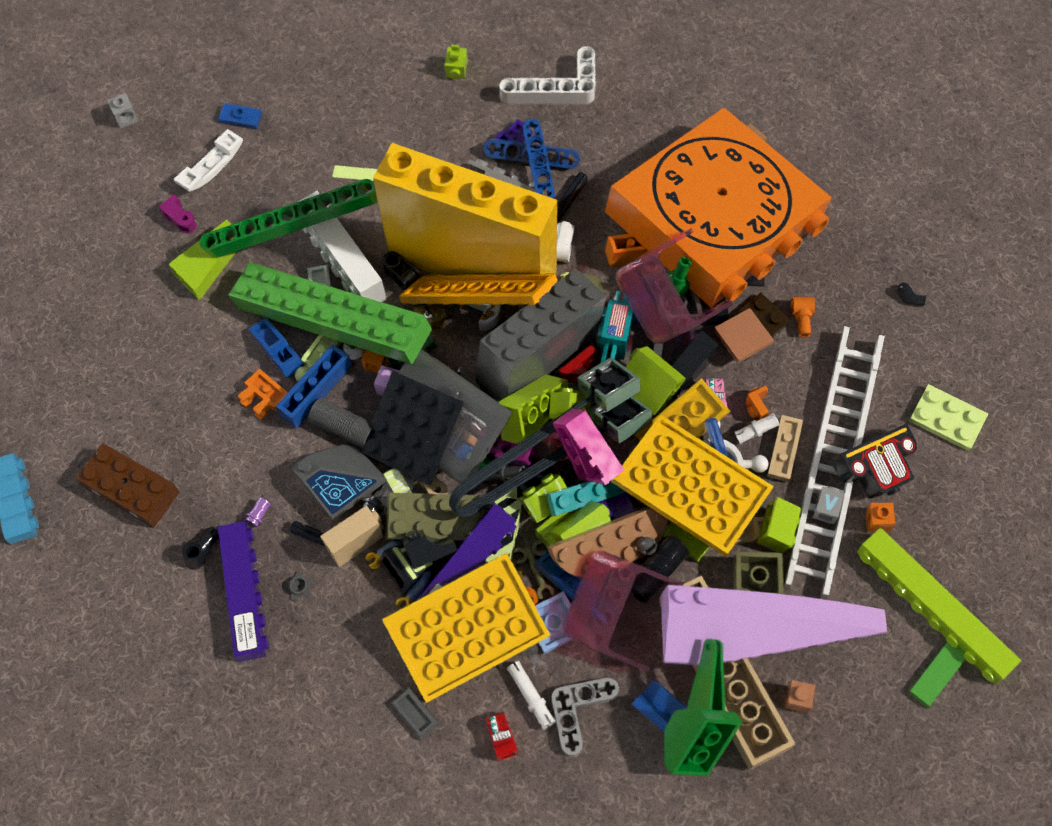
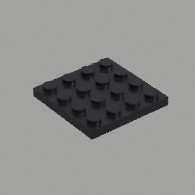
(412, 427)

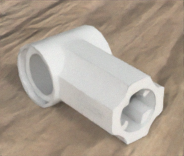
(564, 238)

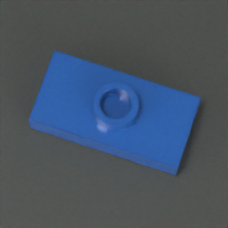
(240, 116)

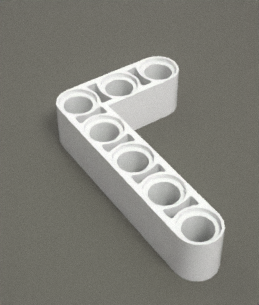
(554, 90)

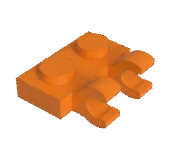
(265, 389)

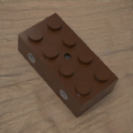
(128, 485)

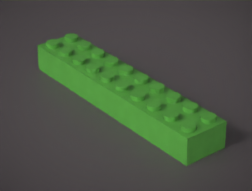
(331, 312)

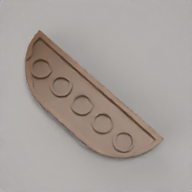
(614, 537)

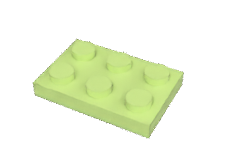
(948, 417)

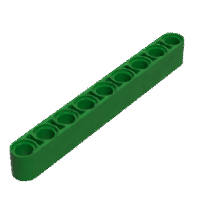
(280, 217)

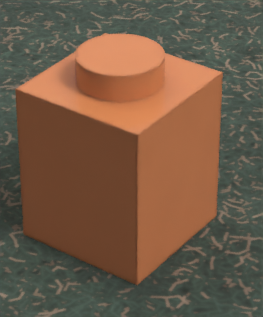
(799, 696)

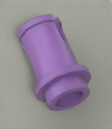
(257, 513)

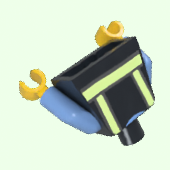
(401, 570)

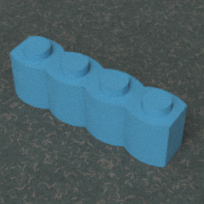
(15, 504)

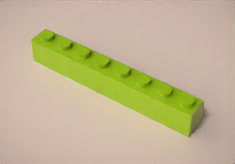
(938, 606)

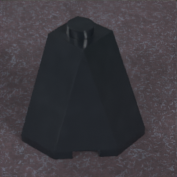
(692, 355)

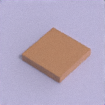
(743, 335)

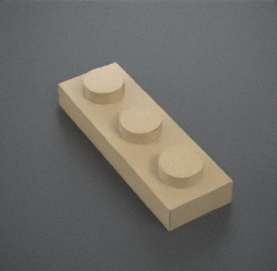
(785, 448)

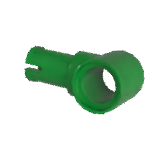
(679, 275)

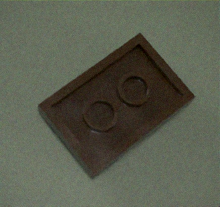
(768, 314)

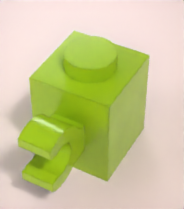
(456, 62)

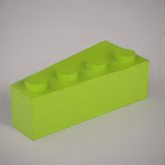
(529, 408)

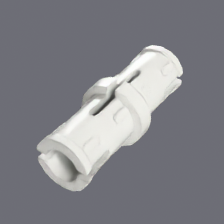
(756, 428)

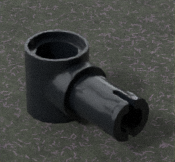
(199, 547)

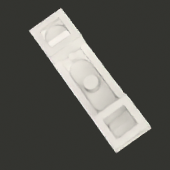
(212, 163)

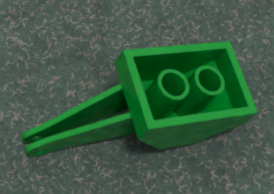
(704, 729)

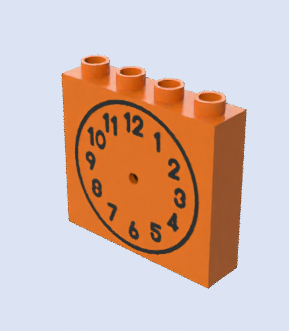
(733, 195)

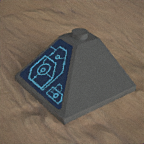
(338, 478)

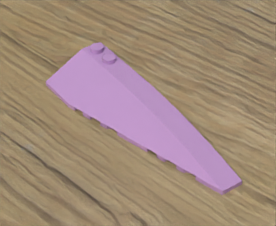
(756, 622)

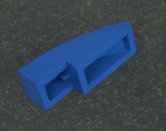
(276, 347)

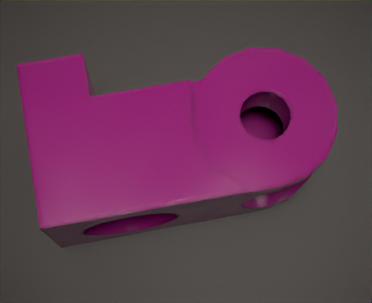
(180, 218)

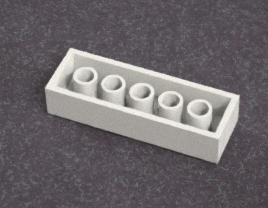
(345, 258)

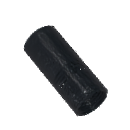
(663, 561)

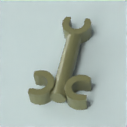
(530, 554)

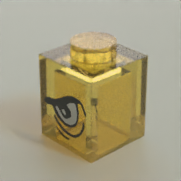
(434, 315)

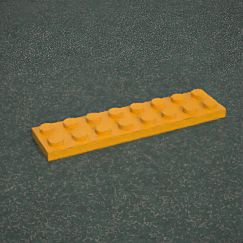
(479, 289)

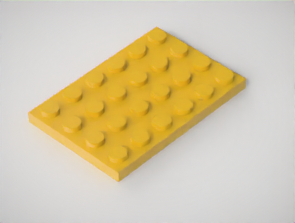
(693, 485)
(466, 627)

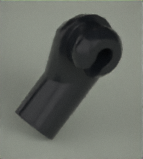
(908, 296)

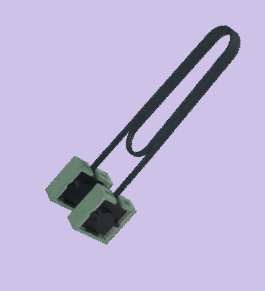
(615, 412)

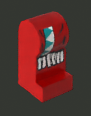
(501, 736)

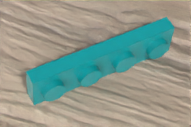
(580, 495)

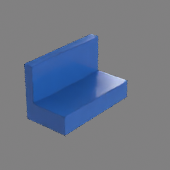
(658, 704)

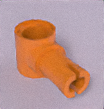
(803, 309)

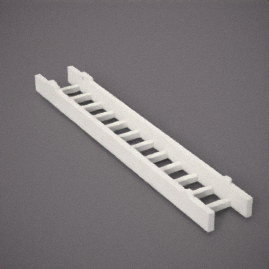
(811, 485)

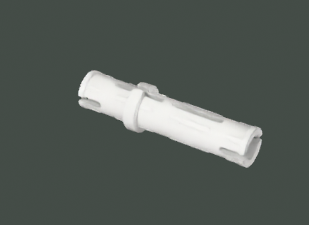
(535, 702)

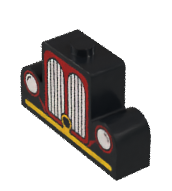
(878, 462)

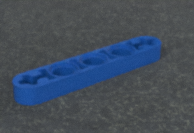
(522, 153)
(540, 153)

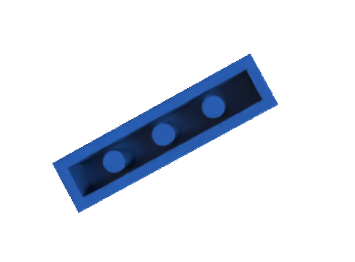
(314, 385)

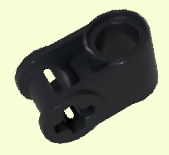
(403, 272)

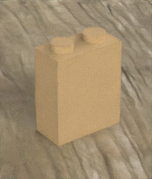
(353, 535)

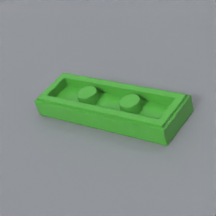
(937, 674)

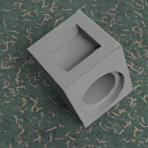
(122, 110)

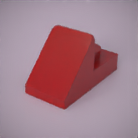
(579, 365)

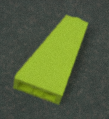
(197, 268)

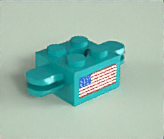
(615, 328)

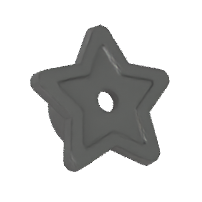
(295, 582)

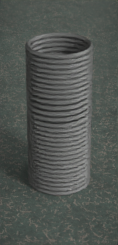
(338, 421)

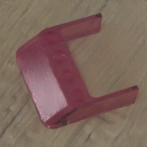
(656, 298)
(601, 601)

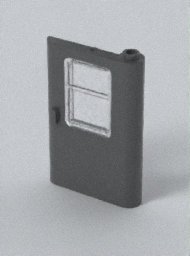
(477, 423)

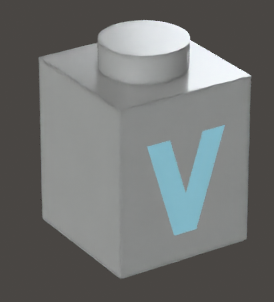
(828, 504)

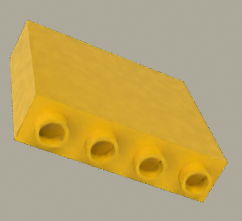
(461, 219)

